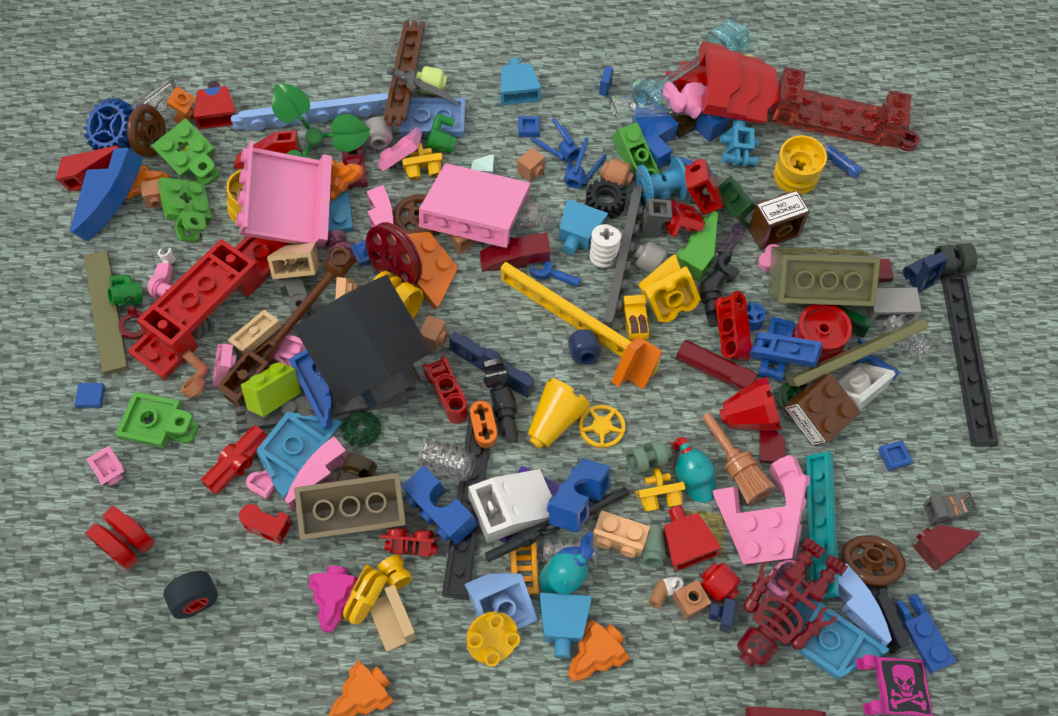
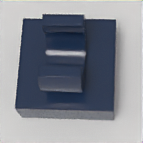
(723, 615)

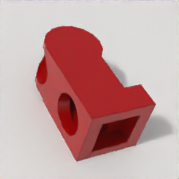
(264, 524)

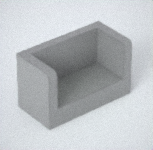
(895, 301)

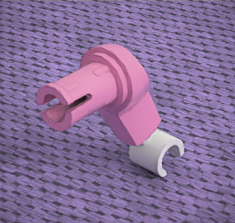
(163, 275)

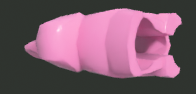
(687, 100)

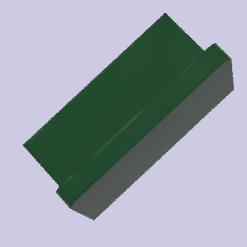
(736, 200)

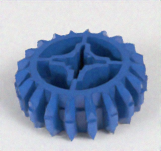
(106, 126)

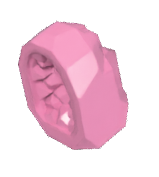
(785, 468)

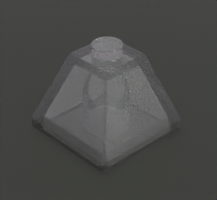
(158, 98)

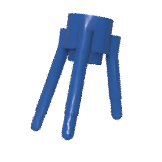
(567, 147)
(575, 176)

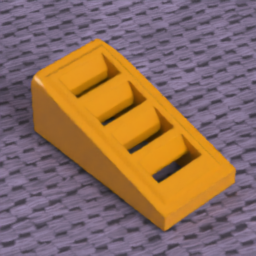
(533, 567)

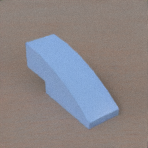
(862, 607)

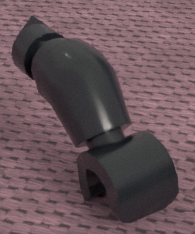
(711, 286)
(502, 397)

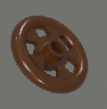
(147, 129)
(408, 204)
(874, 559)

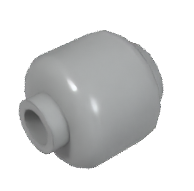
(380, 133)
(650, 257)

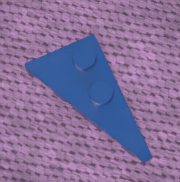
(314, 387)

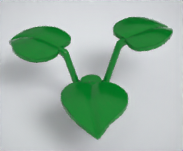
(291, 102)

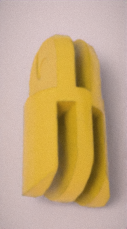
(364, 595)

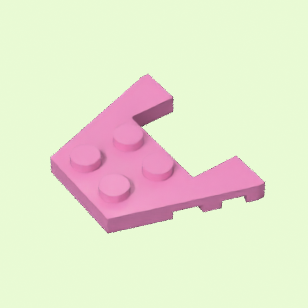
(765, 533)

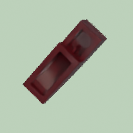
(519, 252)

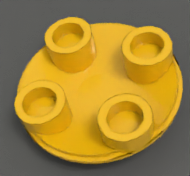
(492, 638)

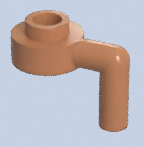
(195, 384)

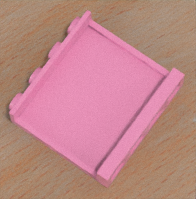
(284, 197)
(473, 205)

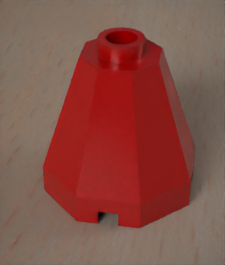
(752, 408)

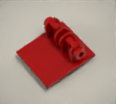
(398, 535)

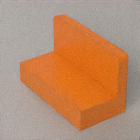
(637, 363)

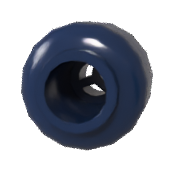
(584, 346)

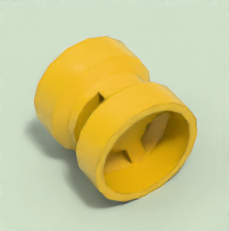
(395, 571)

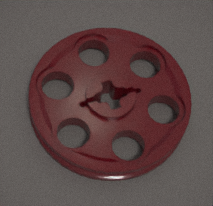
(393, 252)

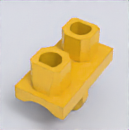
(422, 159)
(649, 496)

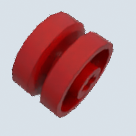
(826, 325)
(124, 533)

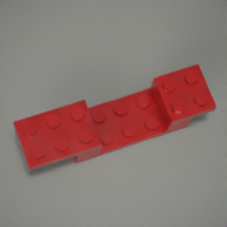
(195, 296)

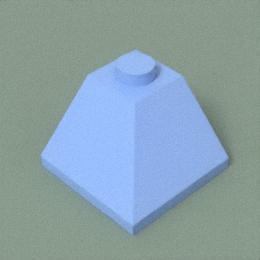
(503, 594)

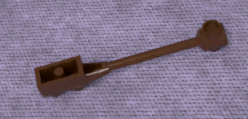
(256, 362)

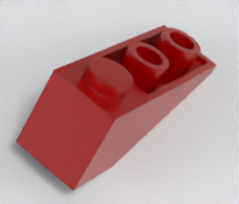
(277, 142)
(74, 167)

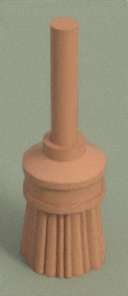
(742, 467)

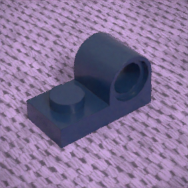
(925, 271)

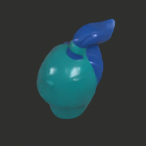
(568, 568)

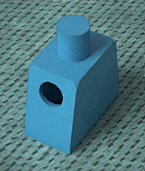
(519, 83)
(578, 224)
(563, 620)

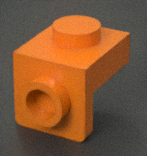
(182, 102)

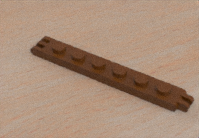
(407, 57)

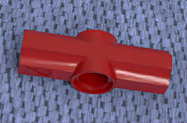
(234, 460)

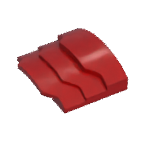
(737, 84)

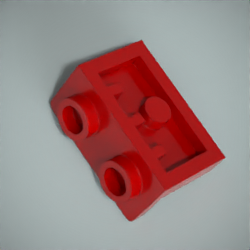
(685, 217)

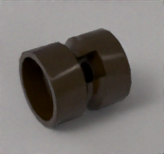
(357, 467)

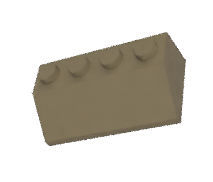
(349, 506)

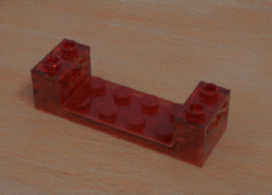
(839, 116)

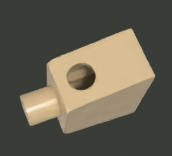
(298, 258)

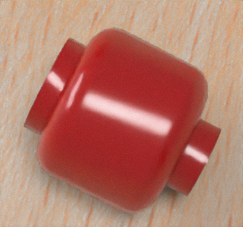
(720, 582)

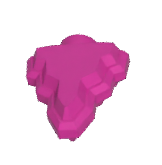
(331, 595)

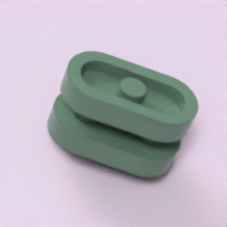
(651, 454)

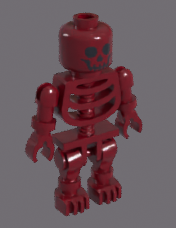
(759, 643)

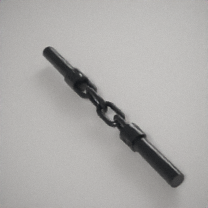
(528, 537)

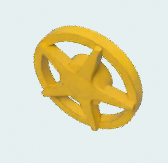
(602, 426)

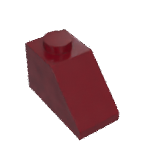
(943, 544)

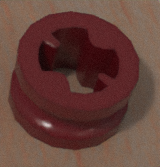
(907, 145)

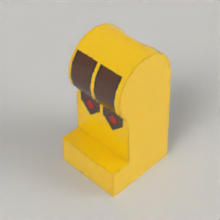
(635, 317)

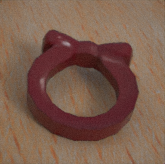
(132, 313)

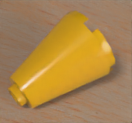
(555, 413)

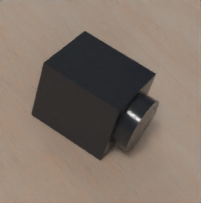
(365, 343)

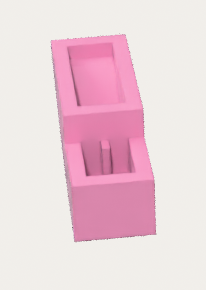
(380, 206)
(318, 468)

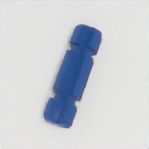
(843, 161)

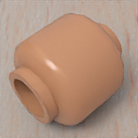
(618, 172)

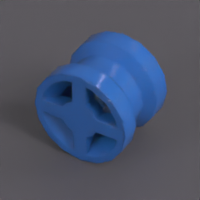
(758, 314)

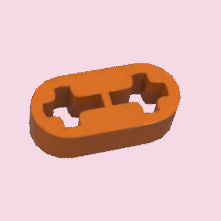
(488, 423)

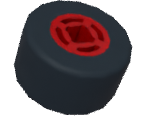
(190, 594)

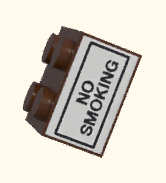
(778, 219)
(822, 409)

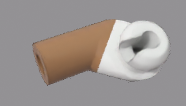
(663, 589)

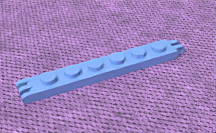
(319, 112)

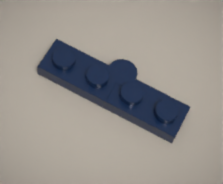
(474, 354)

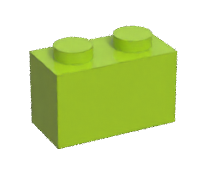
(270, 389)

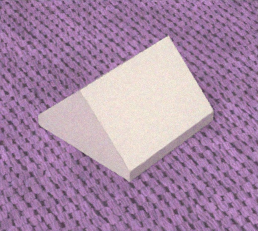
(865, 383)

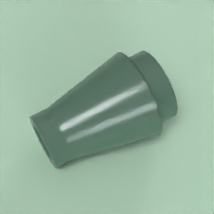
(654, 549)

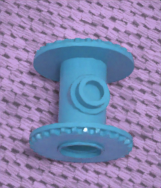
(663, 184)

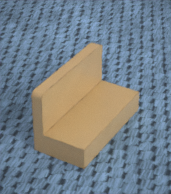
(254, 333)
(392, 620)

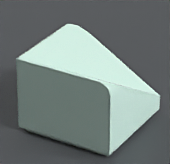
(484, 164)

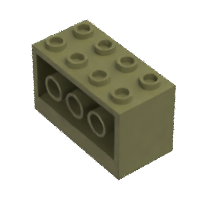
(823, 276)

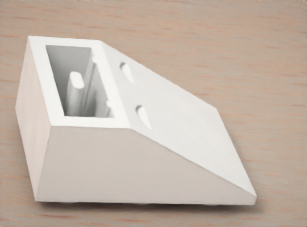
(510, 503)

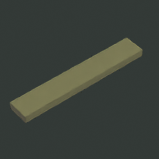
(106, 316)
(857, 352)

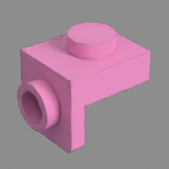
(106, 466)

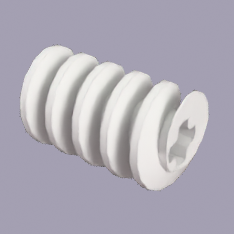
(605, 246)

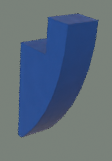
(658, 131)
(104, 193)

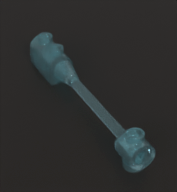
(729, 33)

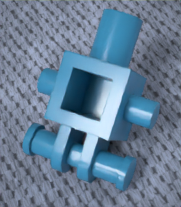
(738, 144)

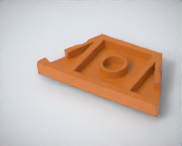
(437, 267)

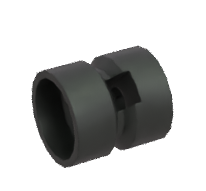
(961, 258)

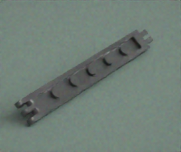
(623, 264)
(303, 407)

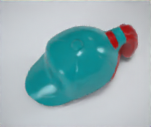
(695, 470)

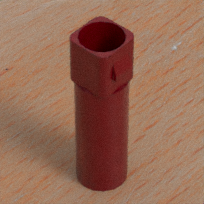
(715, 365)

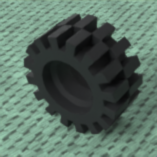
(606, 188)

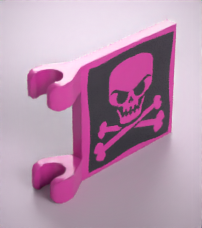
(900, 685)

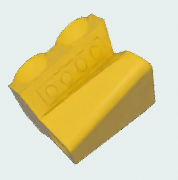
(669, 290)

